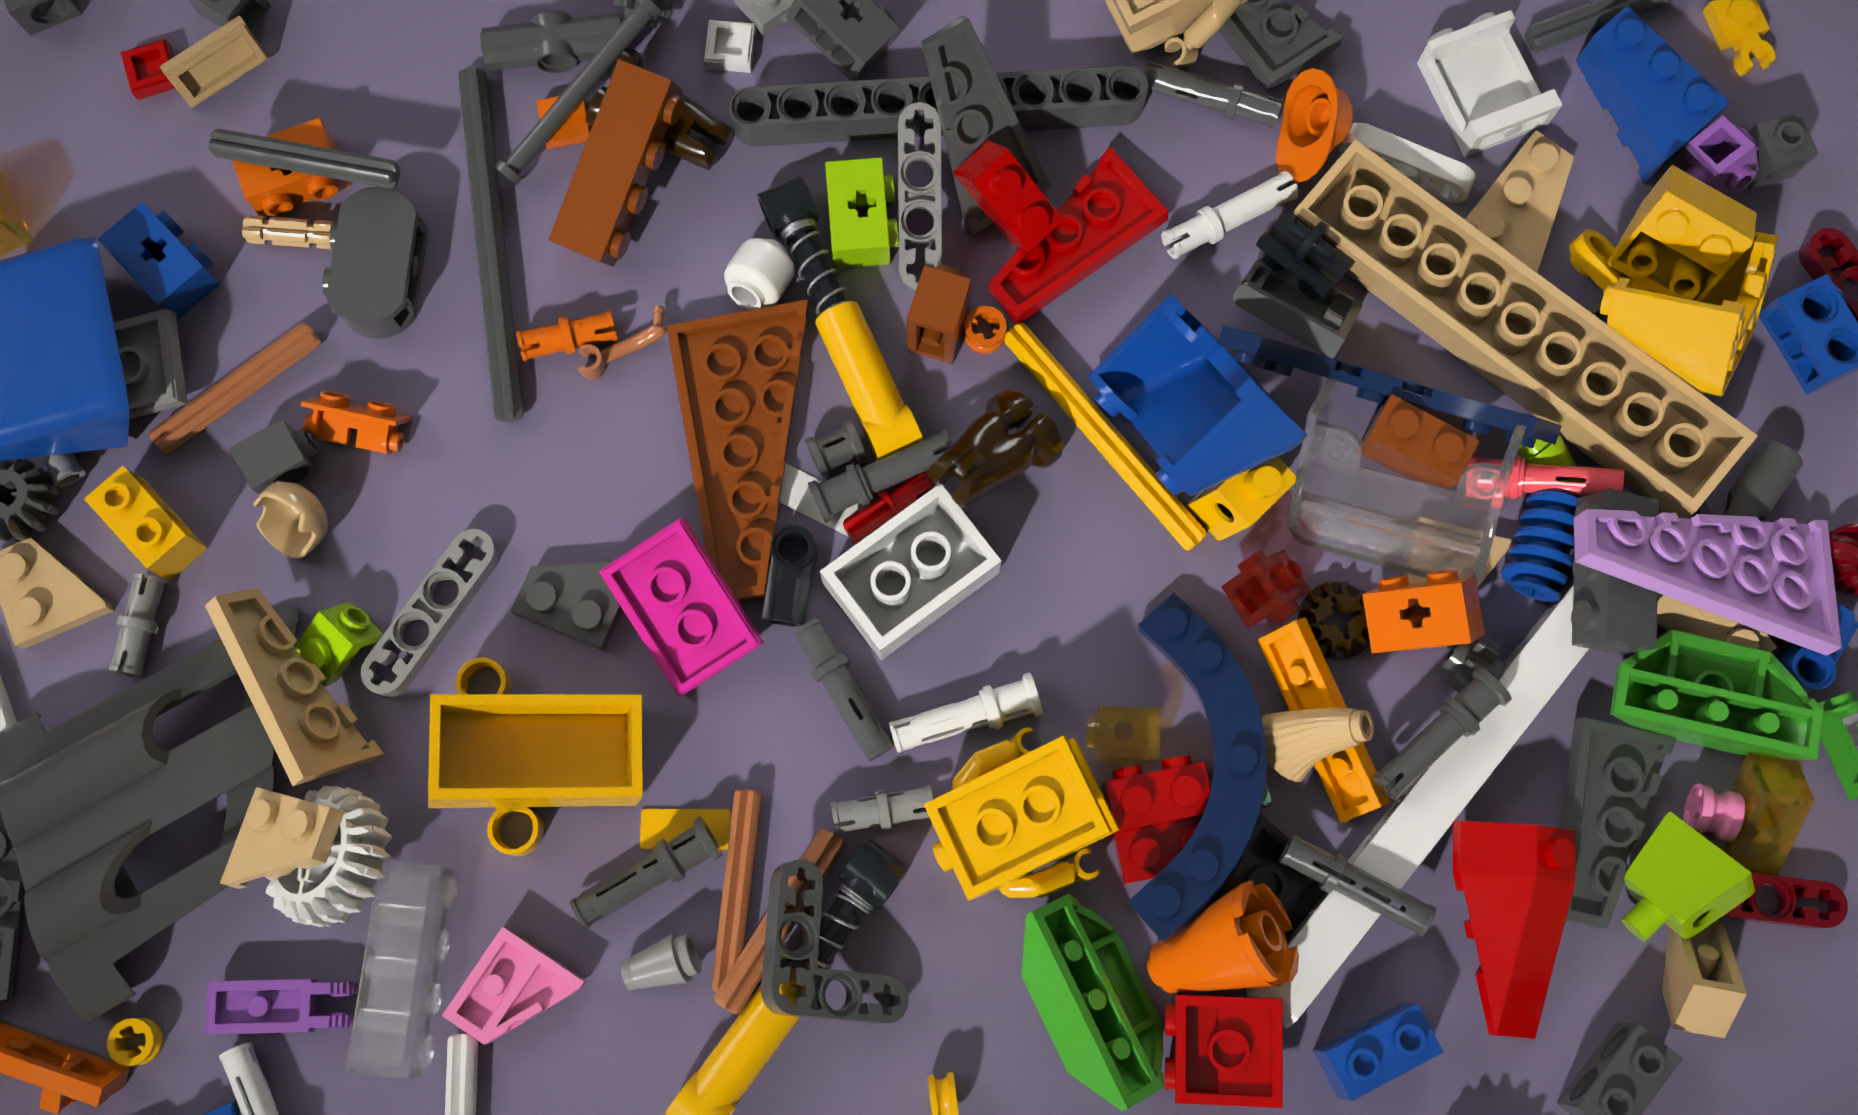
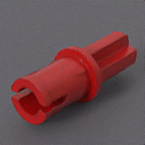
(886, 507)

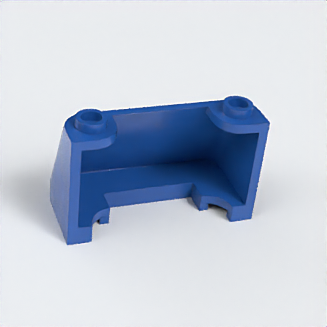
(59, 355)
(1192, 402)

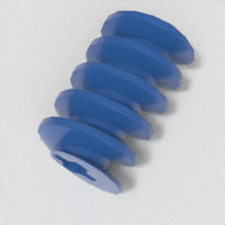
(1541, 545)

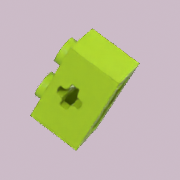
(853, 187)

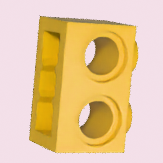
(145, 523)

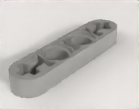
(914, 197)
(423, 607)

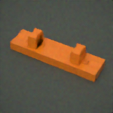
(58, 1069)

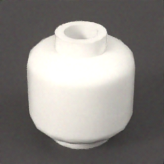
(759, 273)

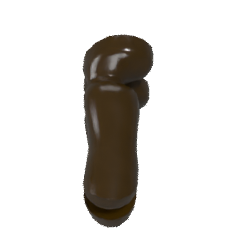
(691, 118)
(992, 452)

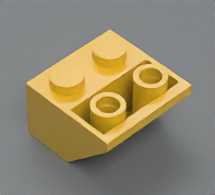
(1683, 237)

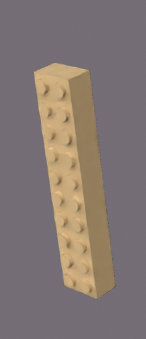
(1525, 334)

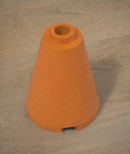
(1228, 946)

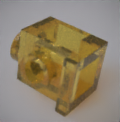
(1145, 740)

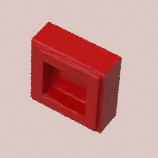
(144, 71)

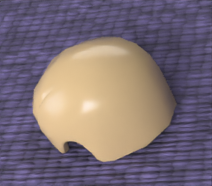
(291, 518)

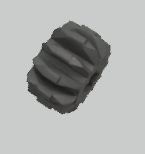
(32, 494)

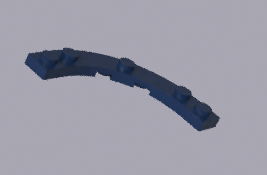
(1375, 386)
(1238, 775)

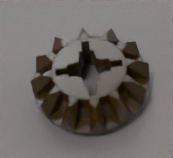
(1318, 607)

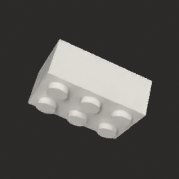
(911, 571)

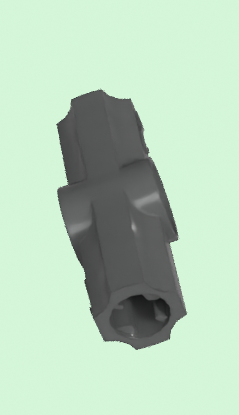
(550, 42)

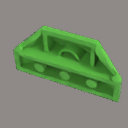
(1717, 698)
(1093, 1002)

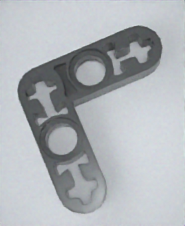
(809, 979)

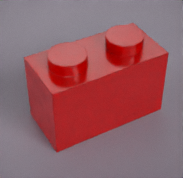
(1008, 196)

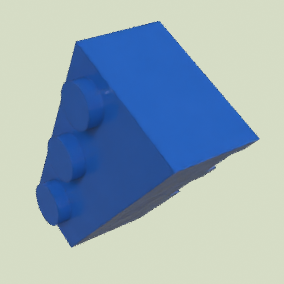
(1648, 90)

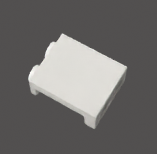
(1484, 84)

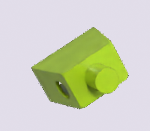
(1682, 882)

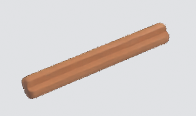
(234, 388)
(737, 882)
(749, 966)

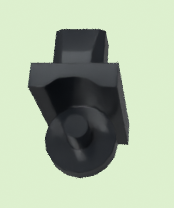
(1305, 254)

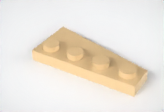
(298, 713)

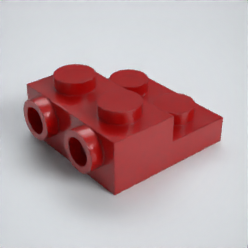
(1155, 813)
(1226, 1050)

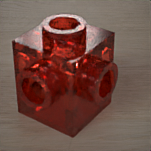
(1267, 588)

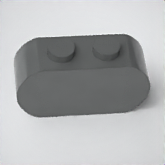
(376, 262)

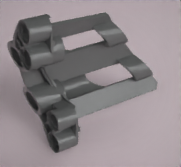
(100, 787)

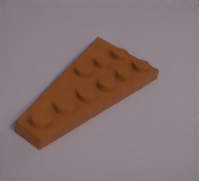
(737, 414)

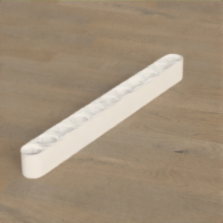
(1430, 807)

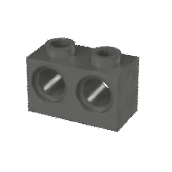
(1621, 1074)

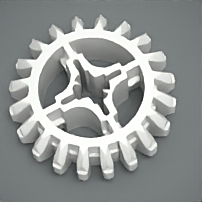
(337, 887)

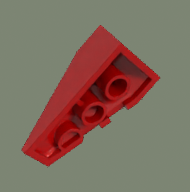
(1517, 903)

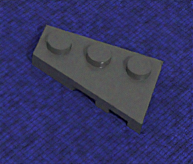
(1277, 39)

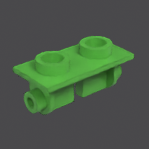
(1838, 741)

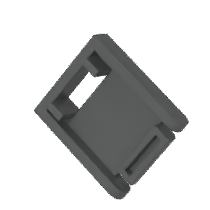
(1279, 302)

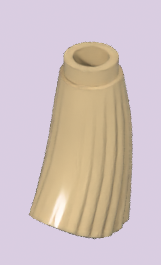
(1306, 736)

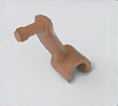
(623, 347)

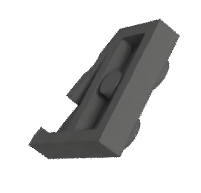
(570, 601)

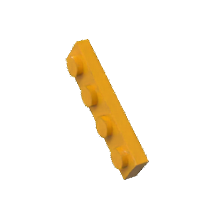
(1310, 685)

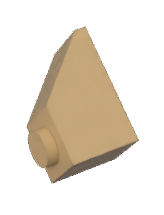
(1702, 982)

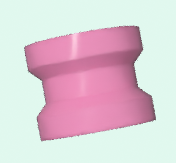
(1714, 812)

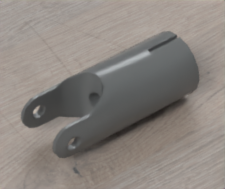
(1763, 481)

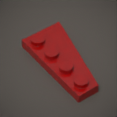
(1100, 221)

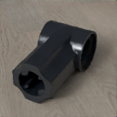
(789, 581)

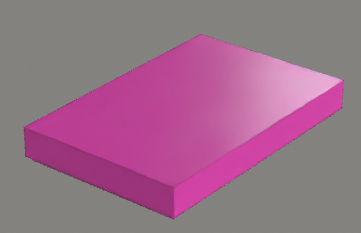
(681, 606)

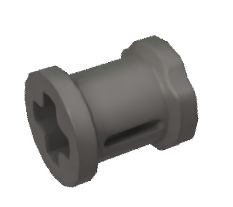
(836, 449)

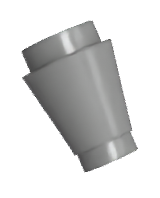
(663, 963)

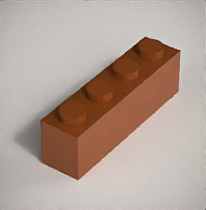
(617, 163)

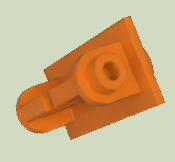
(336, 416)

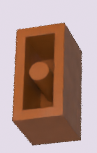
(938, 313)
(1418, 444)

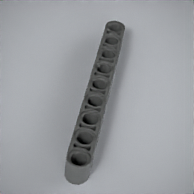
(873, 123)

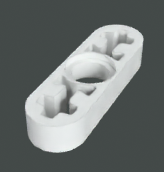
(1428, 169)

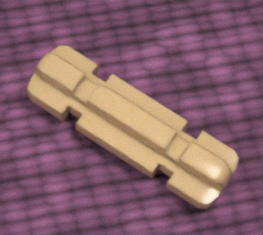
(287, 231)

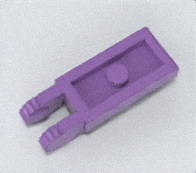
(272, 1006)

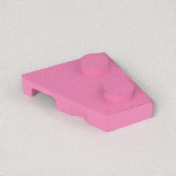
(509, 988)

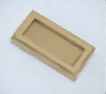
(214, 62)

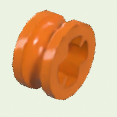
(992, 317)

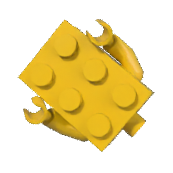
(1019, 814)

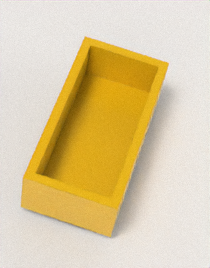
(534, 750)

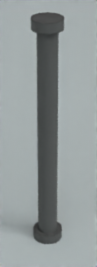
(578, 90)

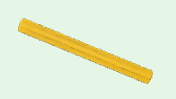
(1104, 436)

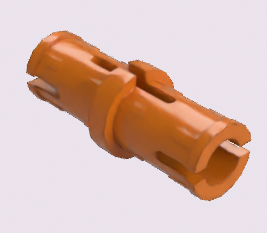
(566, 335)

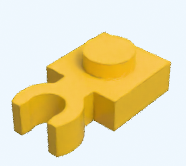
(1740, 26)

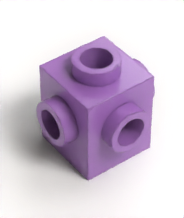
(1723, 157)

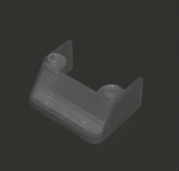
(1390, 516)

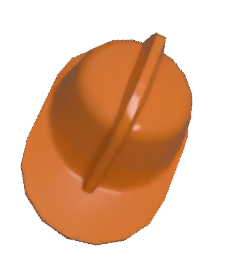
(1313, 124)

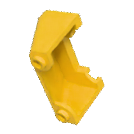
(1692, 337)

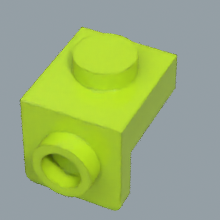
(336, 638)

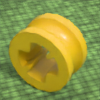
(118, 1034)
(943, 1095)

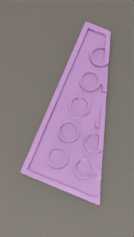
(1729, 565)

